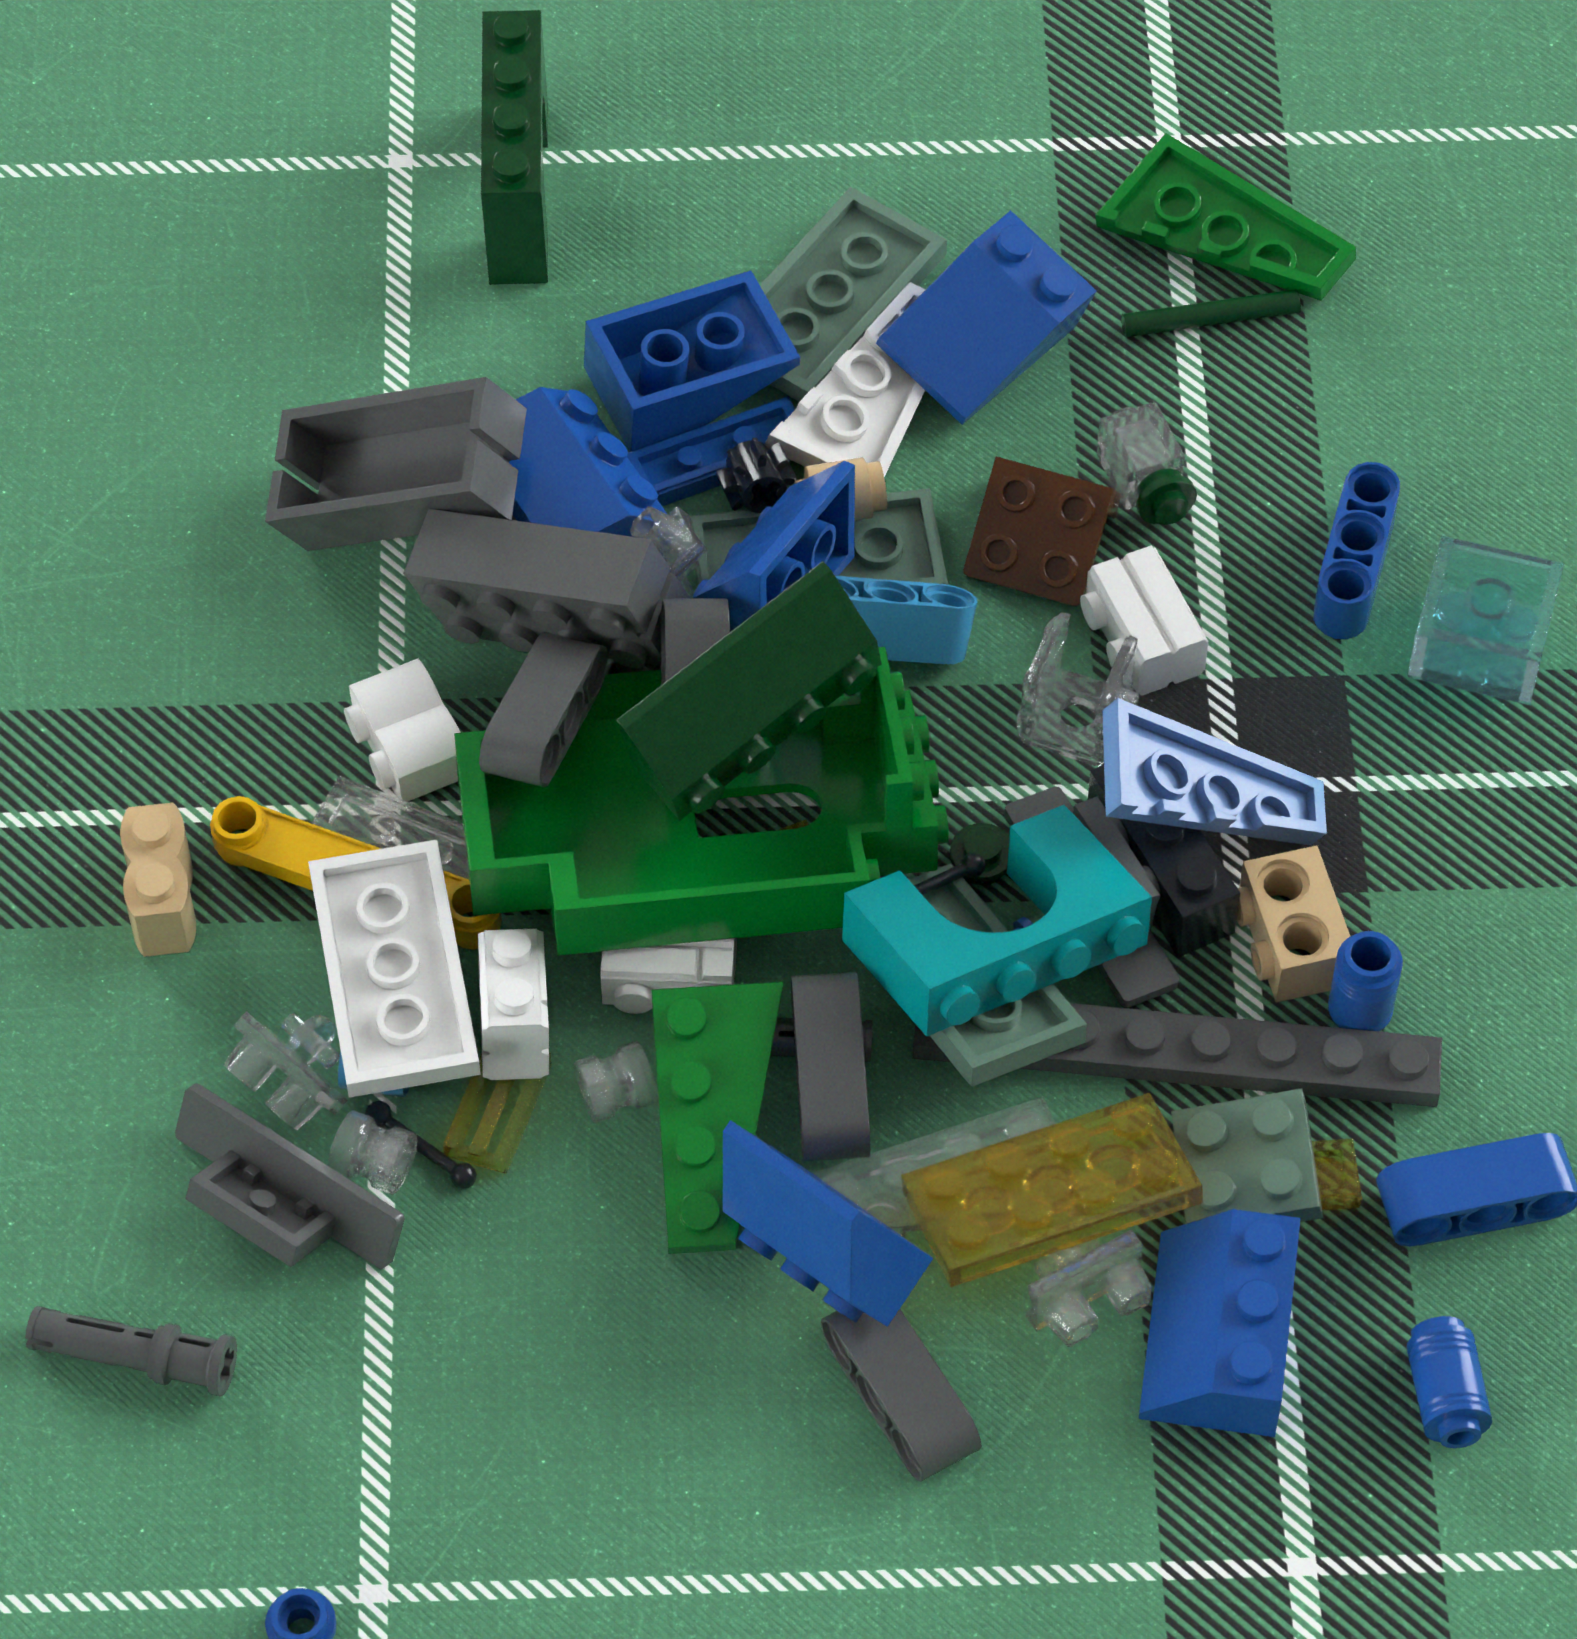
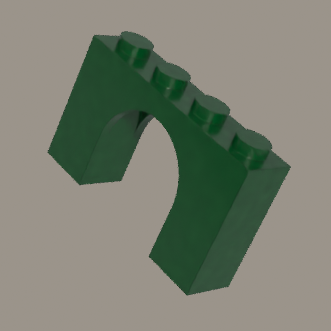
(512, 147)

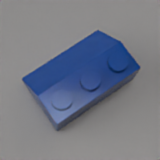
(575, 468)
(800, 531)
(816, 1230)
(1221, 1322)

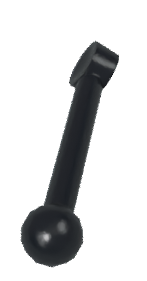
(971, 865)
(462, 1174)

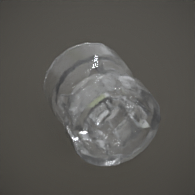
(616, 1081)
(373, 1152)

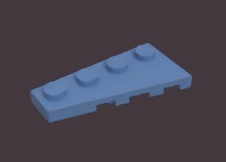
(1199, 782)

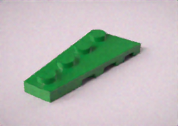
(1218, 218)
(709, 1070)

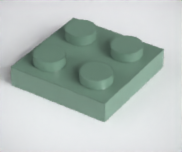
(1251, 1156)

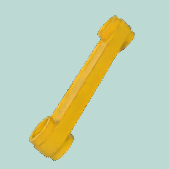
(284, 845)

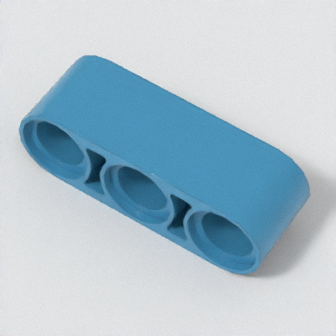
(915, 618)

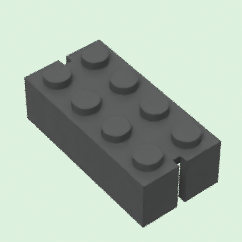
(392, 460)
(529, 578)

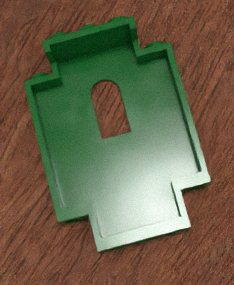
(637, 877)

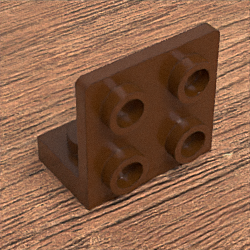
(1039, 531)

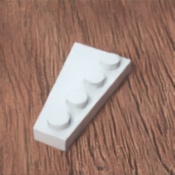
(859, 404)

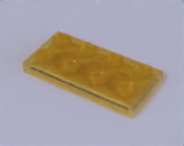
(1051, 1189)

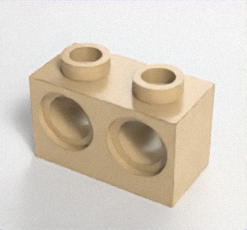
(1305, 922)

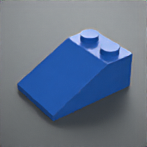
(987, 317)
(685, 358)

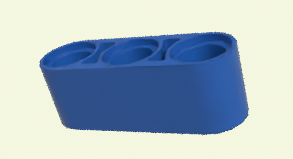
(1363, 524)
(1478, 1189)

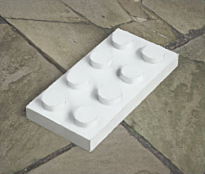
(393, 968)

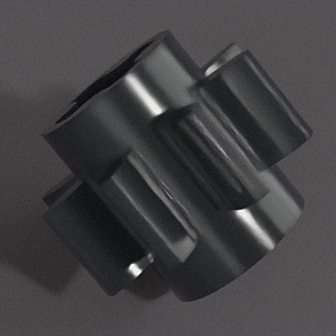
(755, 475)

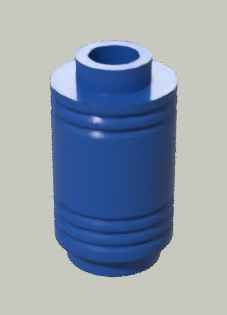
(1365, 982)
(1448, 1382)

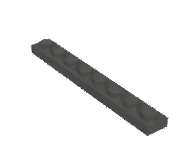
(1245, 1055)

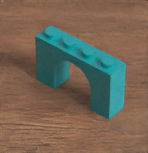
(956, 973)

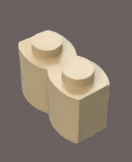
(158, 879)

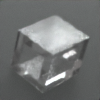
(1135, 445)

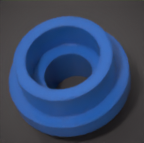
(301, 1604)

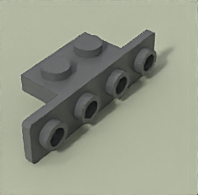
(1147, 969)
(278, 1190)

